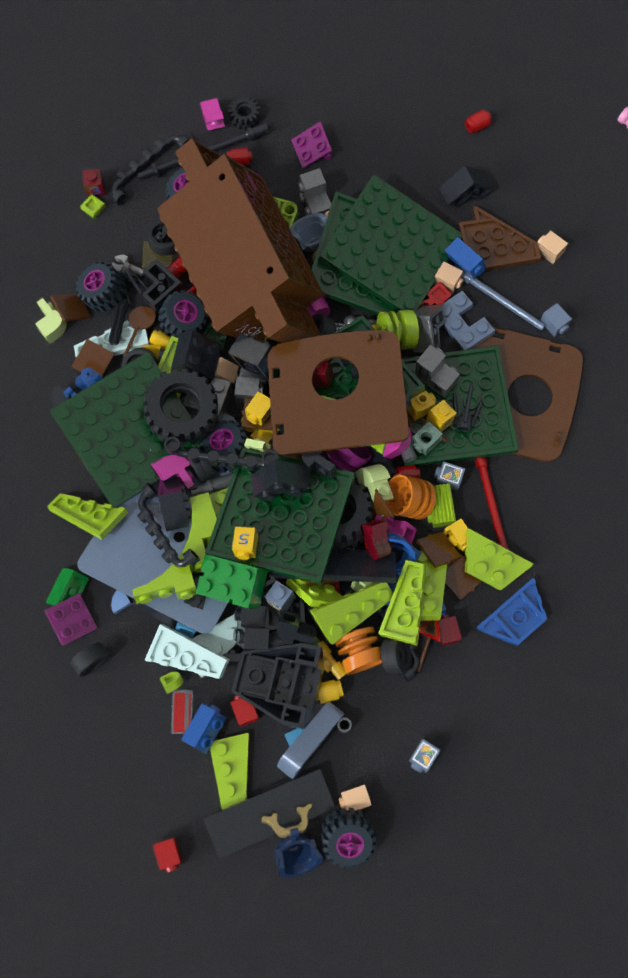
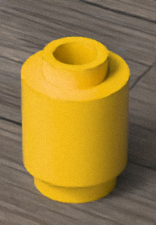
(330, 691)

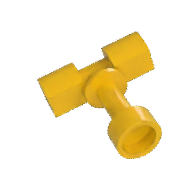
(330, 664)

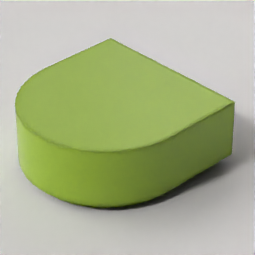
(171, 681)

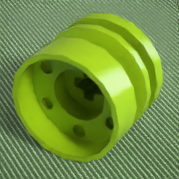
(402, 324)

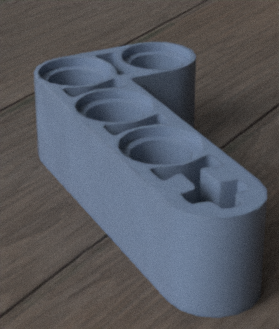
(309, 740)

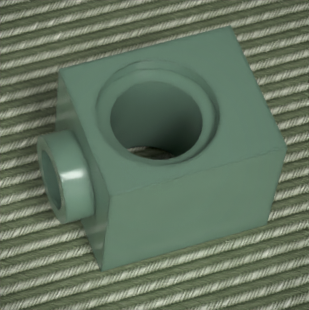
(429, 431)

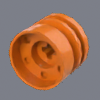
(412, 497)
(359, 648)

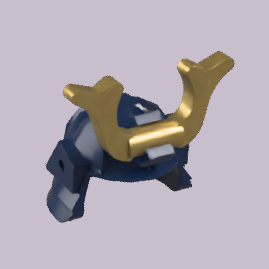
(295, 852)

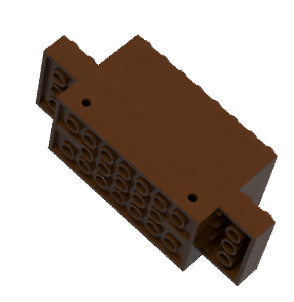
(239, 249)

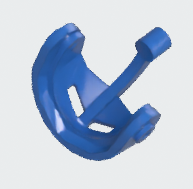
(86, 379)
(410, 552)

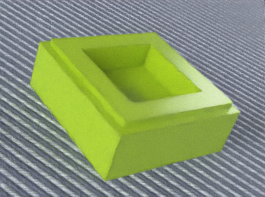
(93, 206)

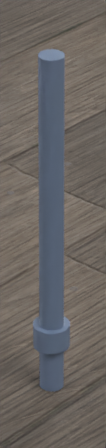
(502, 300)

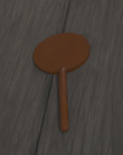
(140, 319)

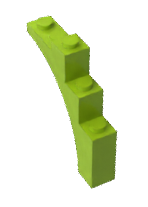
(178, 579)

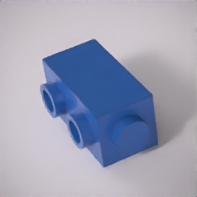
(465, 258)
(204, 728)

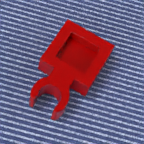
(437, 295)

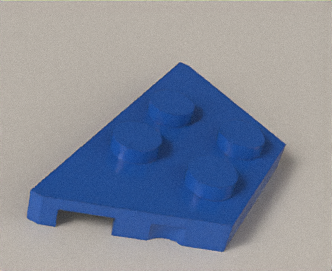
(517, 616)

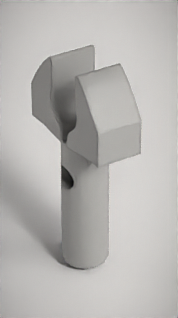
(124, 259)

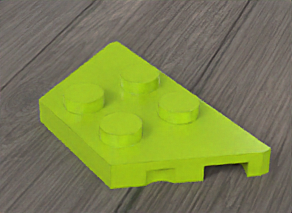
(492, 562)
(314, 595)

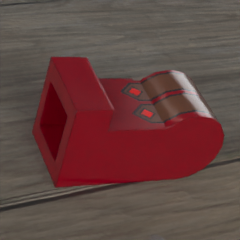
(377, 538)

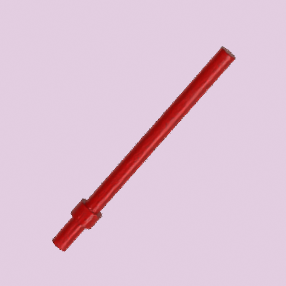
(481, 464)

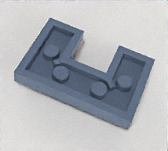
(462, 334)

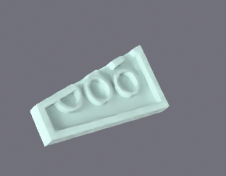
(127, 331)
(220, 638)
(182, 652)

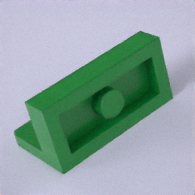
(66, 586)

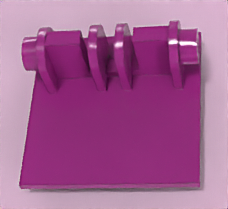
(312, 145)
(70, 619)

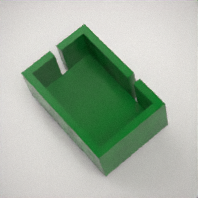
(232, 582)

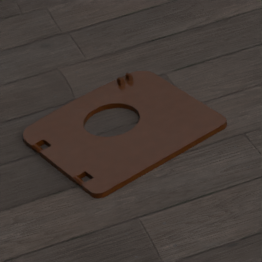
(525, 355)
(367, 417)

